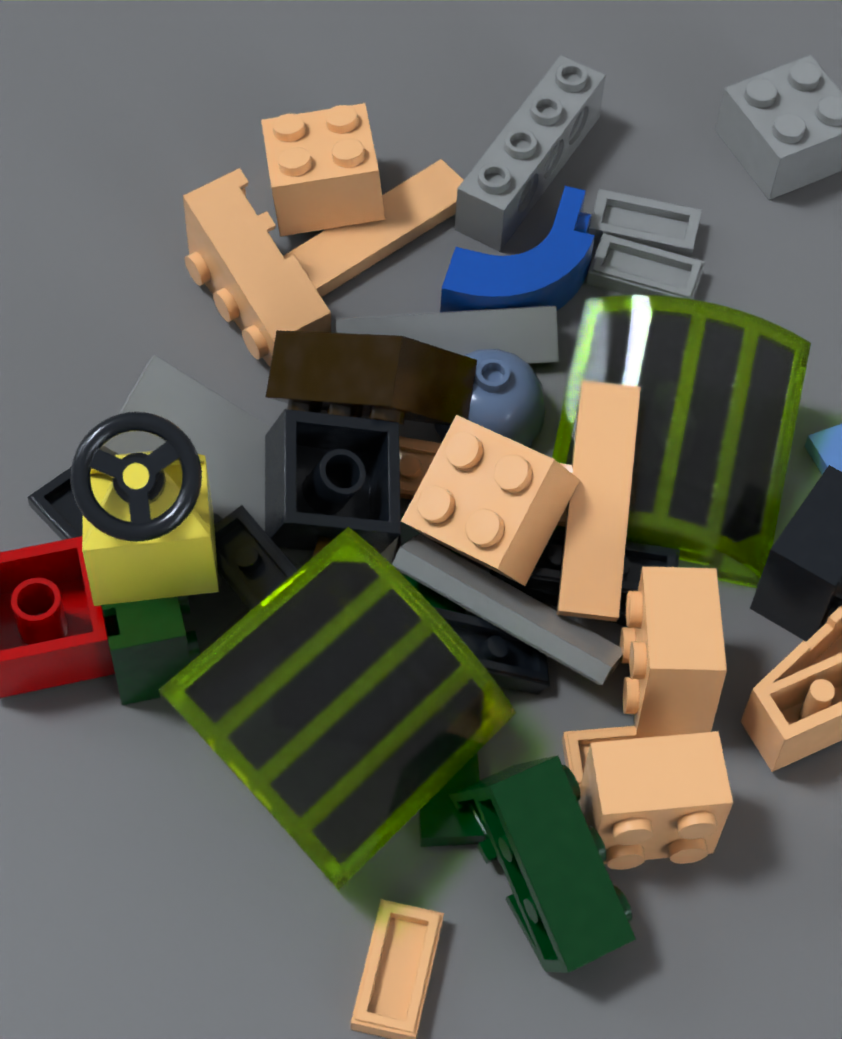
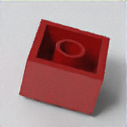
(49, 619)

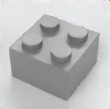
(784, 126)

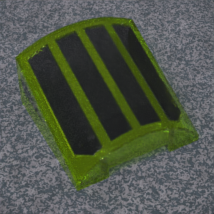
(709, 425)
(341, 704)

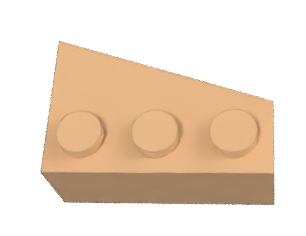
(245, 267)
(800, 700)

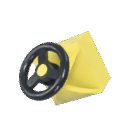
(144, 514)

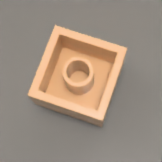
(323, 169)
(491, 499)
(673, 651)
(656, 797)

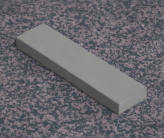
(521, 331)
(508, 608)

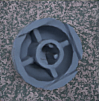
(505, 397)

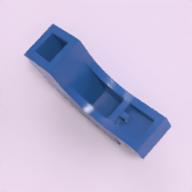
(535, 278)

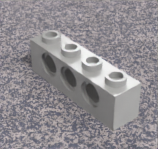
(529, 153)

